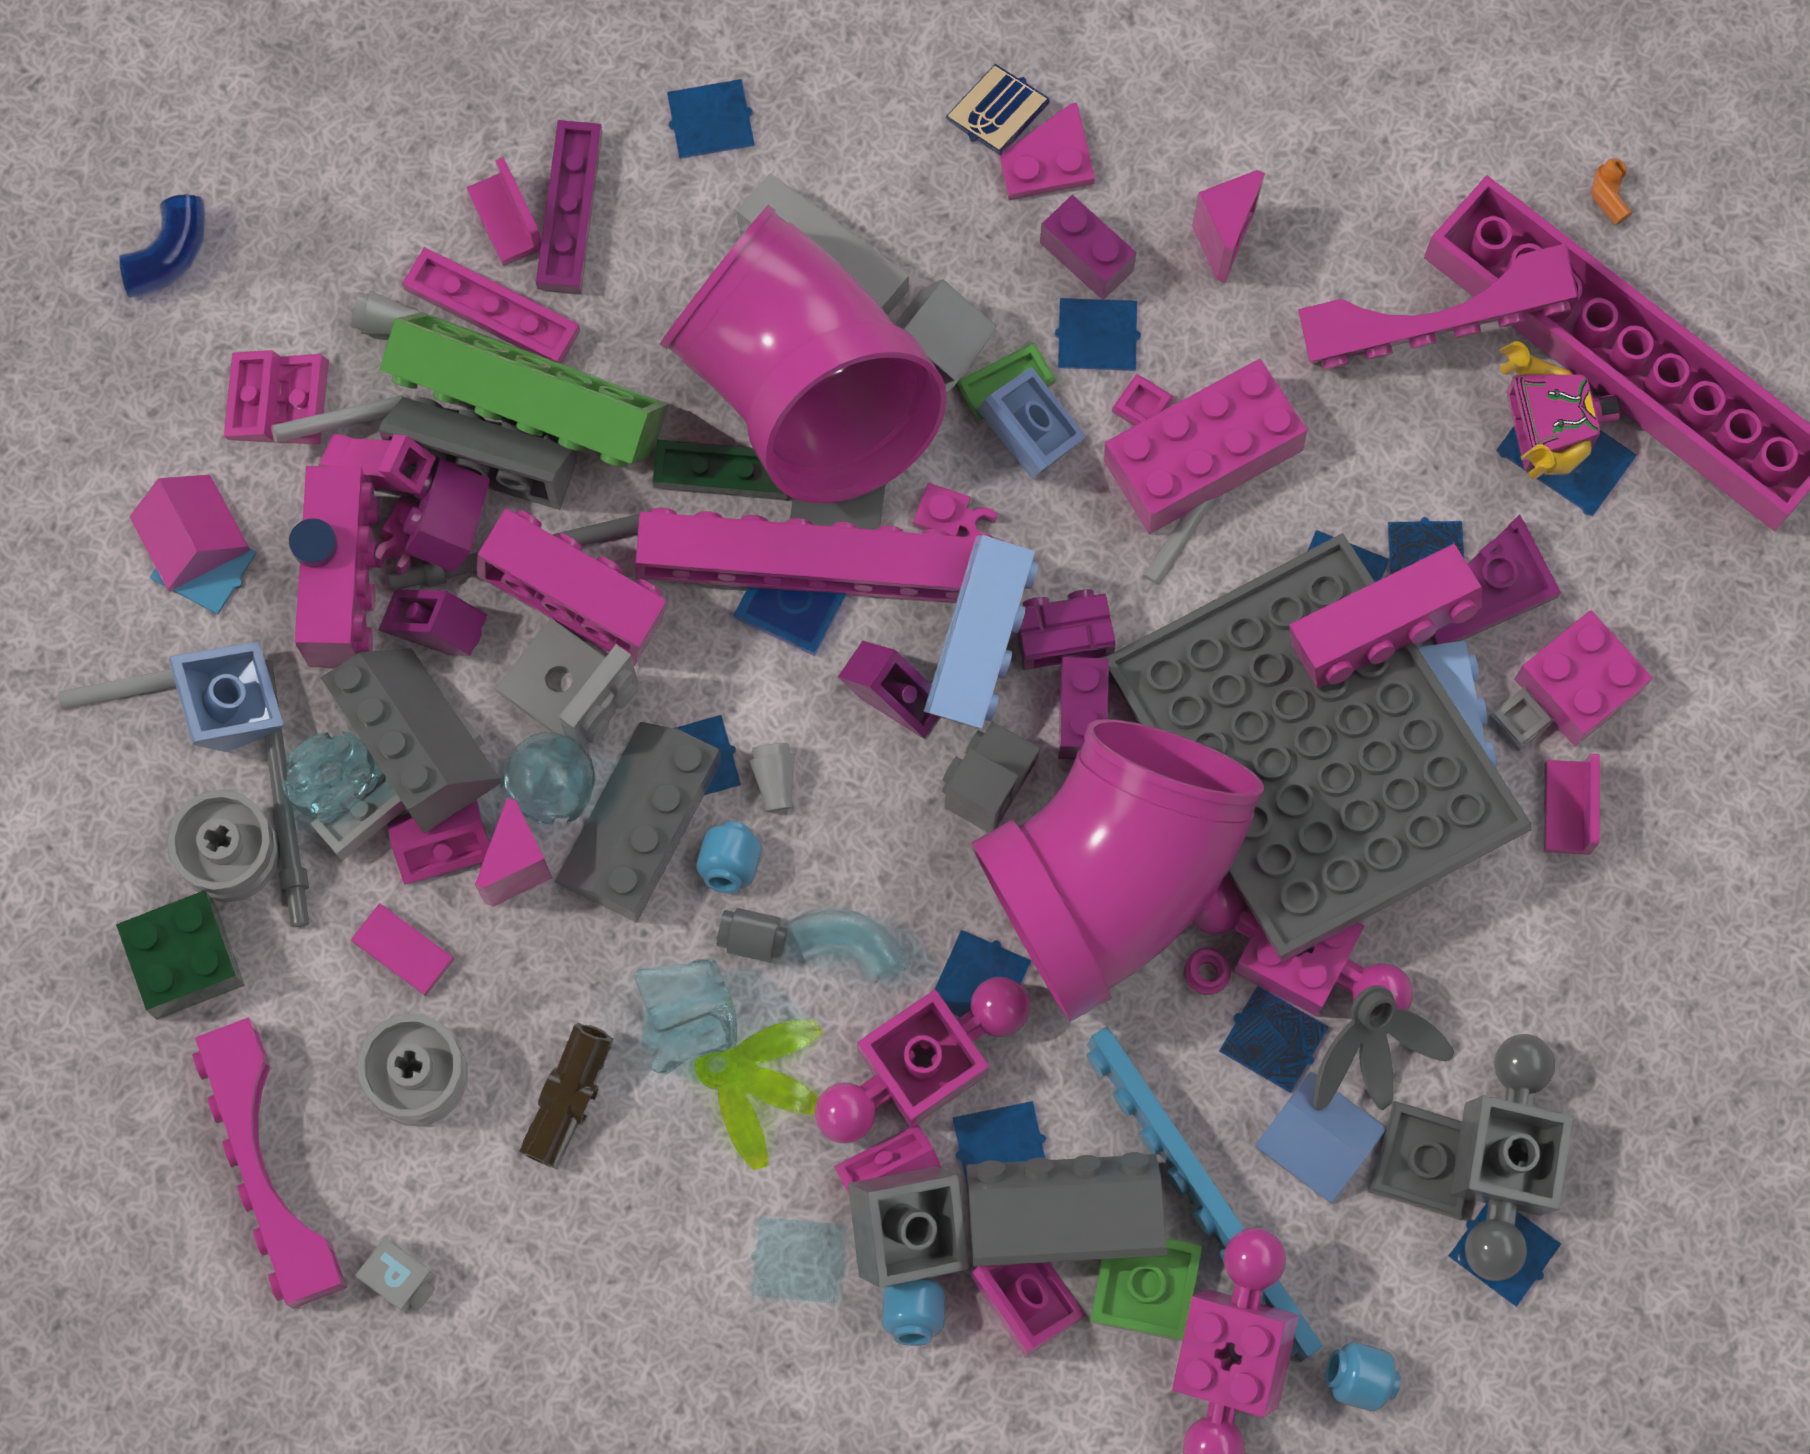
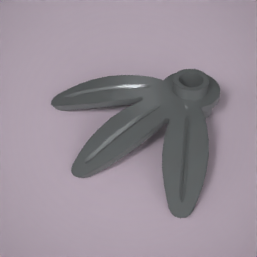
(1373, 1017)

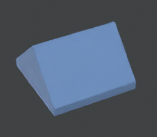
(1031, 422)
(226, 696)
(1320, 1145)

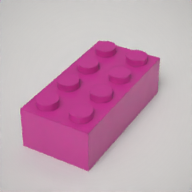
(1205, 445)
(570, 585)
(338, 594)

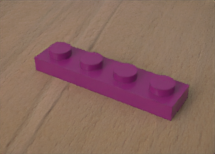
(569, 206)

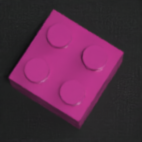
(1583, 677)

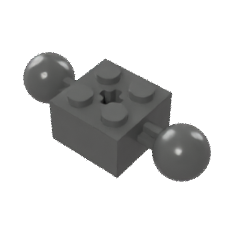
(1482, 1164)

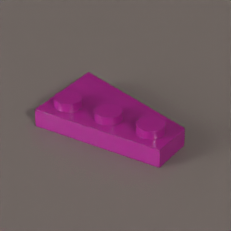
(1511, 580)

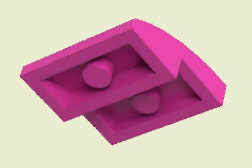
(256, 394)

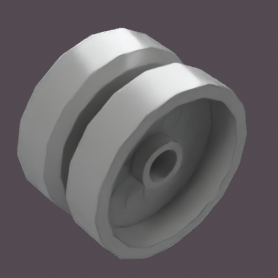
(198, 848)
(396, 1048)

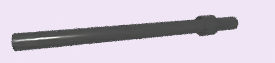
(585, 535)
(292, 877)

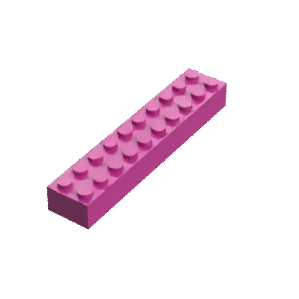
(1642, 355)

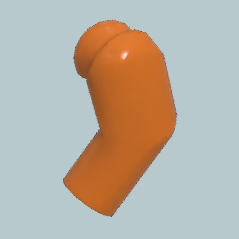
(1607, 188)

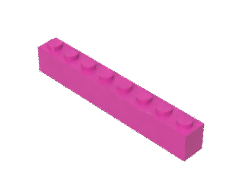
(802, 555)

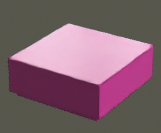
(1141, 401)

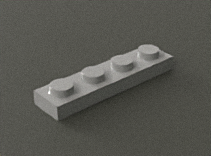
(370, 813)

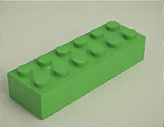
(523, 388)

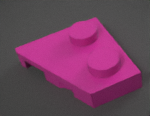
(1049, 157)

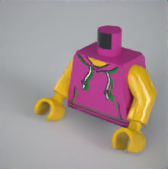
(1553, 412)

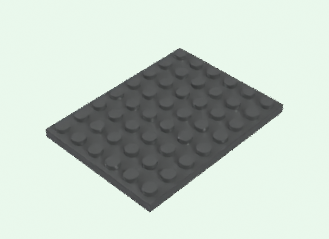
(1362, 779)

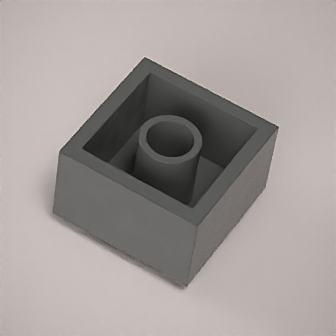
(908, 1226)

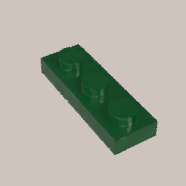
(712, 469)

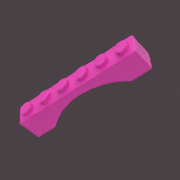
(1531, 284)
(237, 1073)

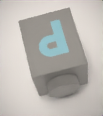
(397, 1276)

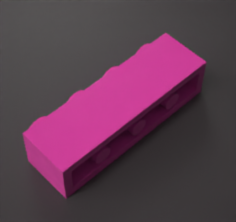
(1386, 616)

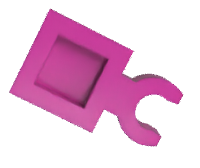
(948, 512)
(395, 537)

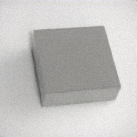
(1521, 718)

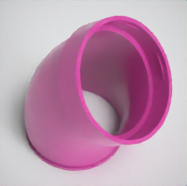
(810, 366)
(1119, 856)

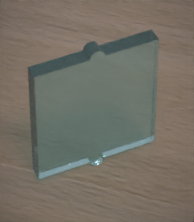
(797, 1260)

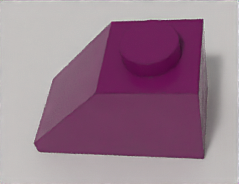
(434, 621)
(889, 685)

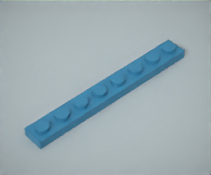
(1185, 1171)

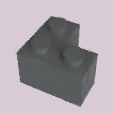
(988, 776)

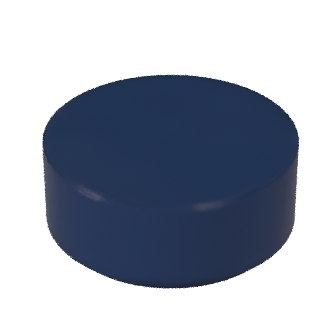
(313, 542)

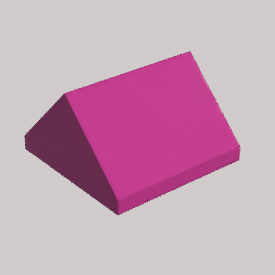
(1224, 218)
(187, 528)
(512, 859)
(1028, 1302)

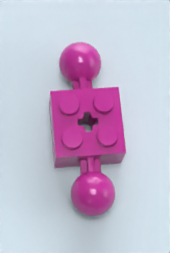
(1300, 979)
(928, 1026)
(1260, 1335)

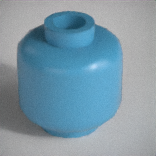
(729, 857)
(914, 1311)
(1362, 1376)

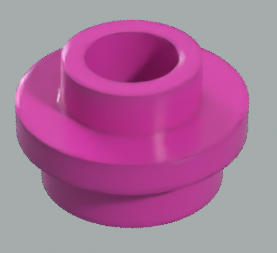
(1214, 958)

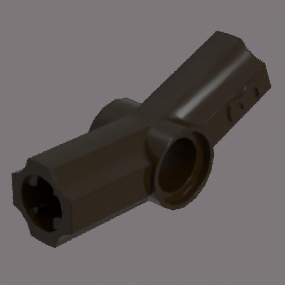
(567, 1095)

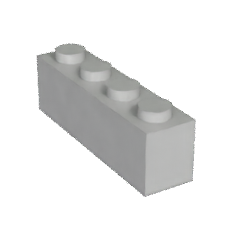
(870, 269)

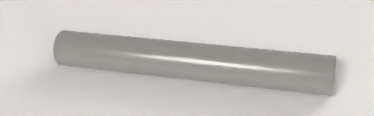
(333, 419)
(1176, 542)
(116, 689)

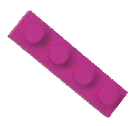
(490, 306)

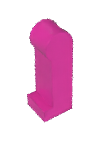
(381, 460)

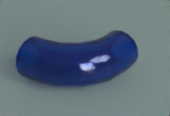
(172, 249)

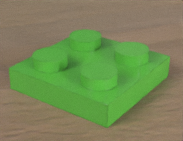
(1148, 1292)

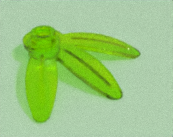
(772, 1087)

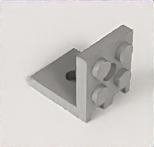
(590, 701)

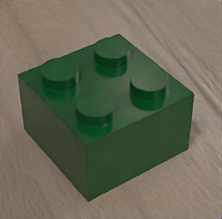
(180, 955)

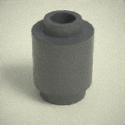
(751, 934)

